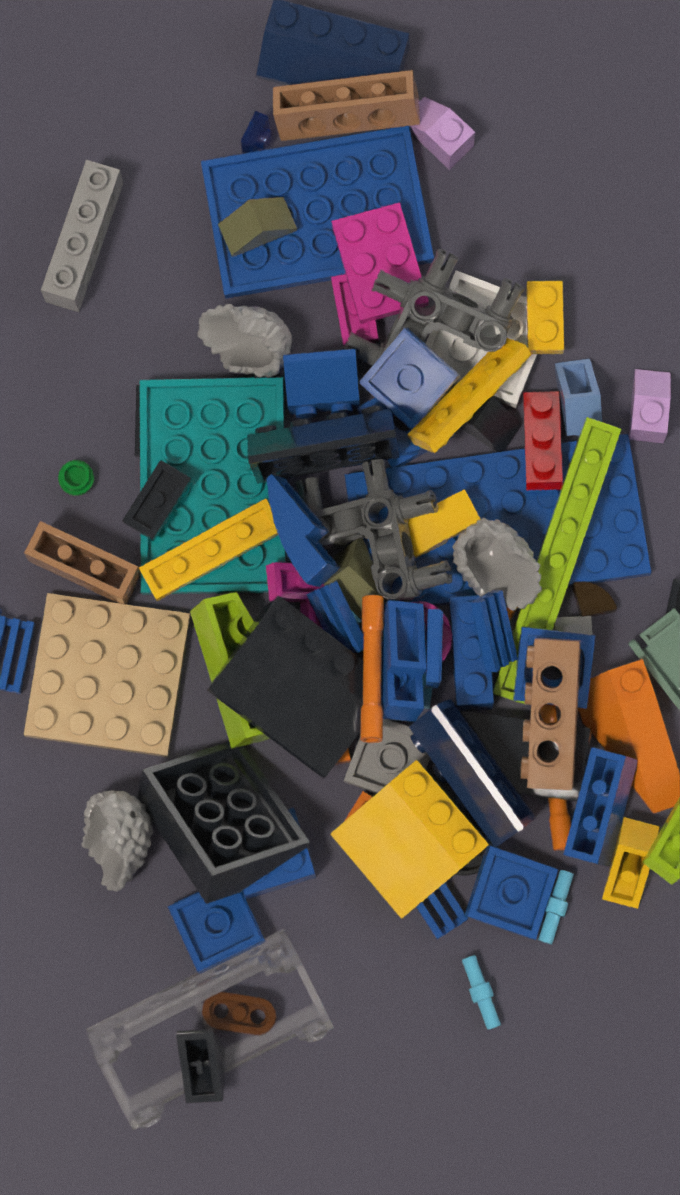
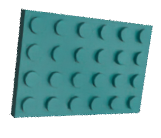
(203, 434)

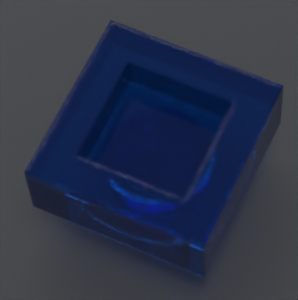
(257, 134)

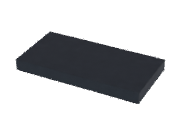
(505, 743)

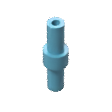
(556, 907)
(481, 992)

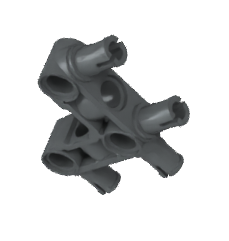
(450, 312)
(388, 540)

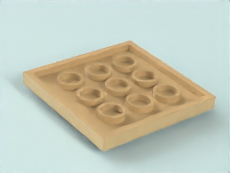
(107, 675)

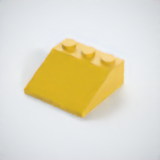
(409, 839)

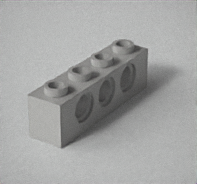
(82, 236)

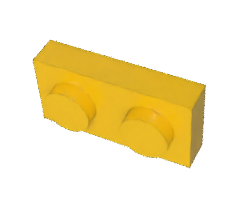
(545, 317)

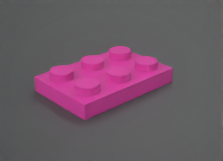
(373, 243)

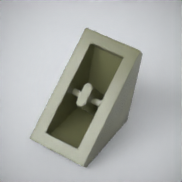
(256, 224)
(355, 575)

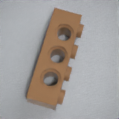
(346, 105)
(555, 773)

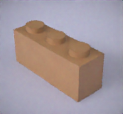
(82, 563)

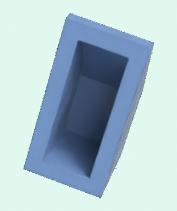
(577, 394)

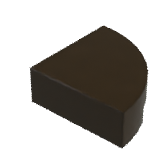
(592, 599)

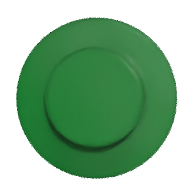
(76, 478)

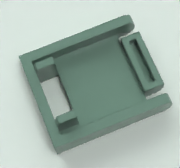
(663, 653)

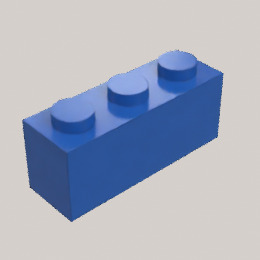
(471, 681)
(600, 807)

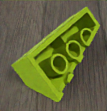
(220, 628)

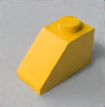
(627, 872)

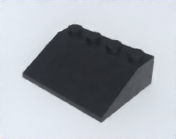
(322, 445)
(295, 686)
(220, 819)

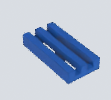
(336, 616)
(15, 625)
(494, 630)
(434, 648)
(449, 924)

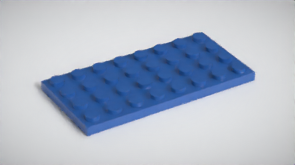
(497, 488)

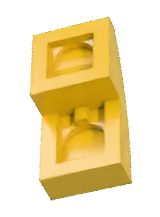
(437, 528)

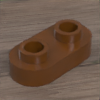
(239, 1013)

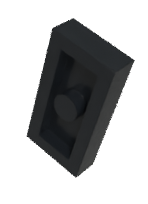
(157, 500)

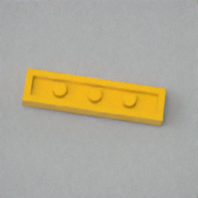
(468, 396)
(210, 550)

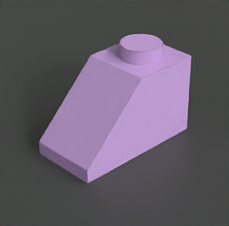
(442, 132)
(650, 406)

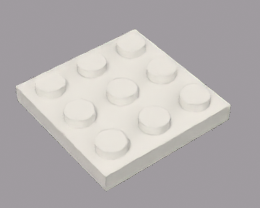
(464, 357)

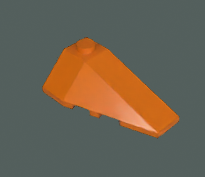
(630, 723)

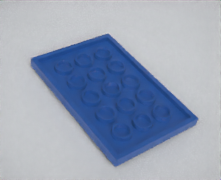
(319, 185)

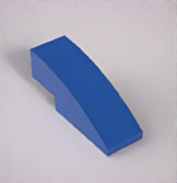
(300, 532)
(403, 661)

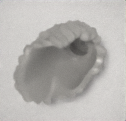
(246, 338)
(498, 559)
(117, 835)

